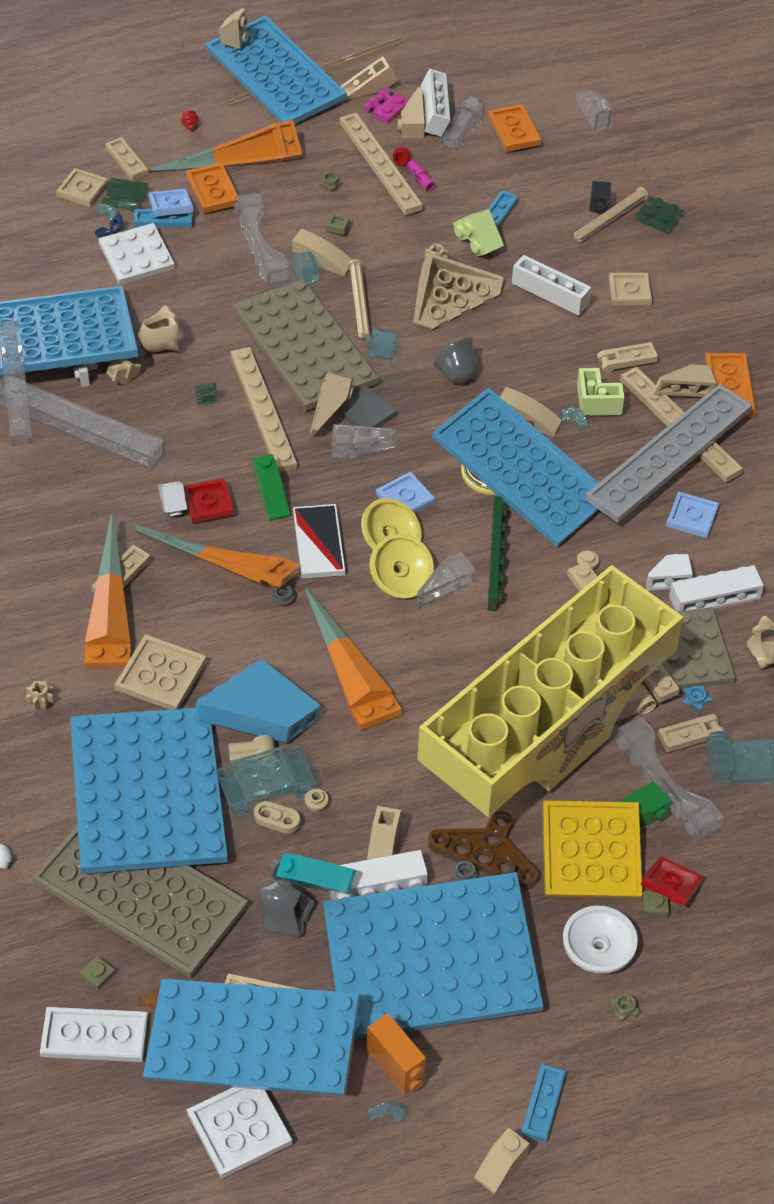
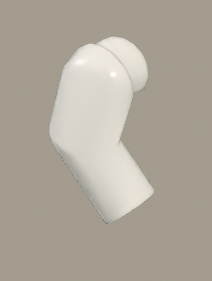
(5, 856)

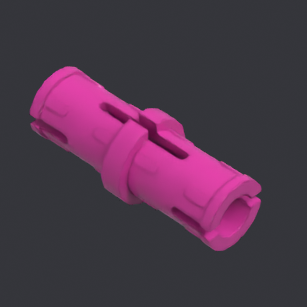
(421, 175)

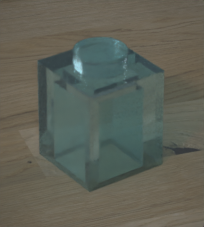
(305, 267)
(382, 343)

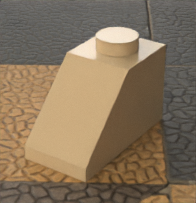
(502, 1161)

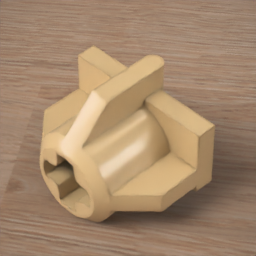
(123, 370)

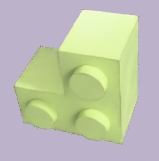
(480, 231)
(598, 397)

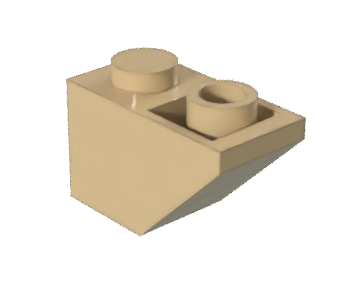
(234, 30)
(384, 832)

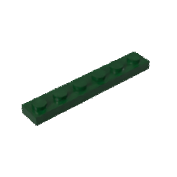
(496, 559)

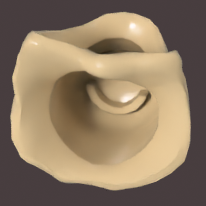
(157, 334)
(762, 650)

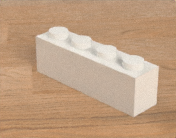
(435, 102)
(551, 285)
(717, 589)
(386, 874)

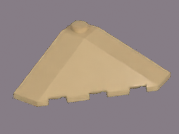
(451, 288)

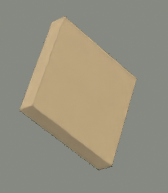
(82, 187)
(630, 289)

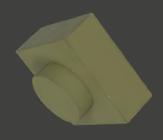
(337, 223)
(654, 905)
(97, 973)

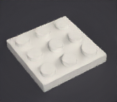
(136, 253)
(238, 1128)

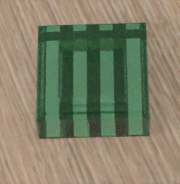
(206, 394)

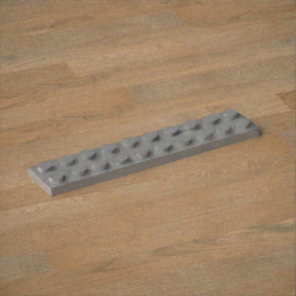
(668, 453)

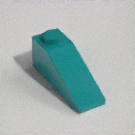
(315, 873)

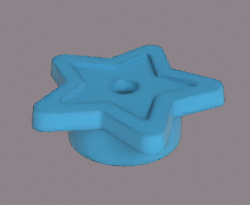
(698, 691)

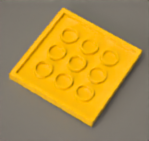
(591, 849)

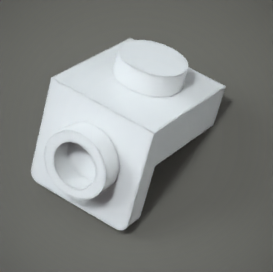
(81, 373)

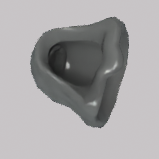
(458, 361)
(278, 906)

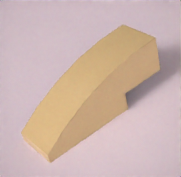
(325, 254)
(544, 419)

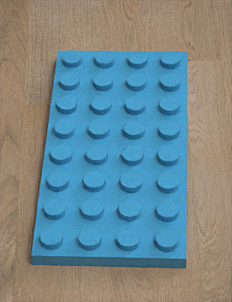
(278, 73)
(519, 465)
(252, 1037)

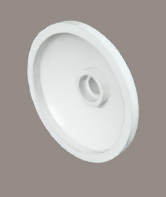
(602, 928)

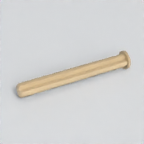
(611, 214)
(356, 267)

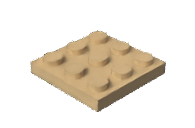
(160, 673)

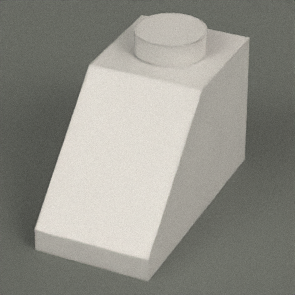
(172, 498)
(669, 570)

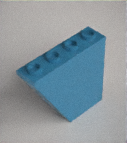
(259, 704)

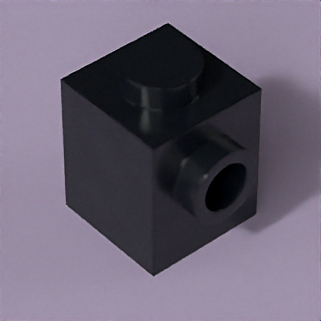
(600, 196)

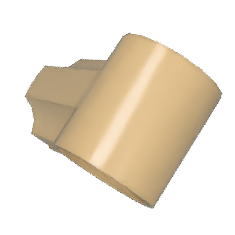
(639, 702)
(244, 749)

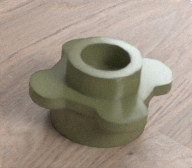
(330, 180)
(624, 1000)

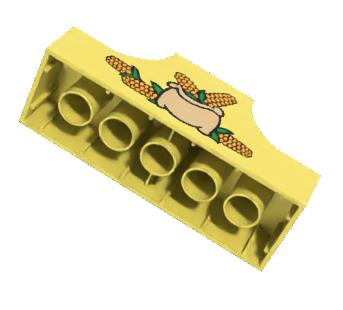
(550, 694)

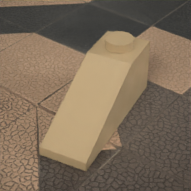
(370, 80)
(412, 117)
(687, 381)
(332, 395)

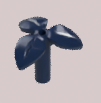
(115, 224)

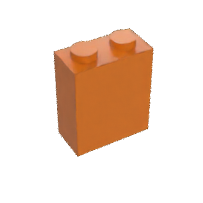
(396, 1054)

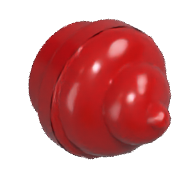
(189, 119)
(401, 155)

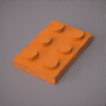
(514, 128)
(212, 187)

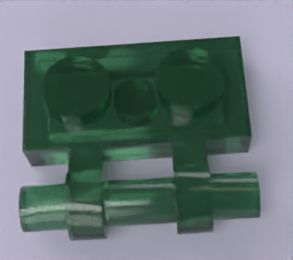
(125, 189)
(659, 219)

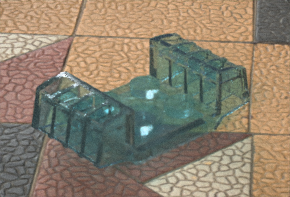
(740, 759)
(265, 776)

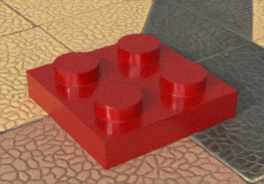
(208, 500)
(672, 880)

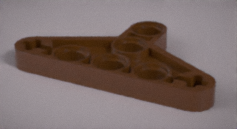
(474, 841)

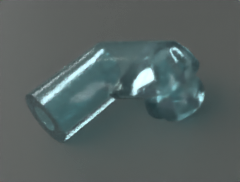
(107, 209)
(576, 415)
(387, 1108)

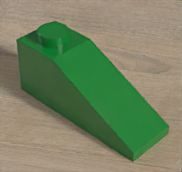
(270, 487)
(653, 803)

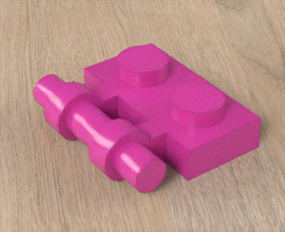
(389, 109)

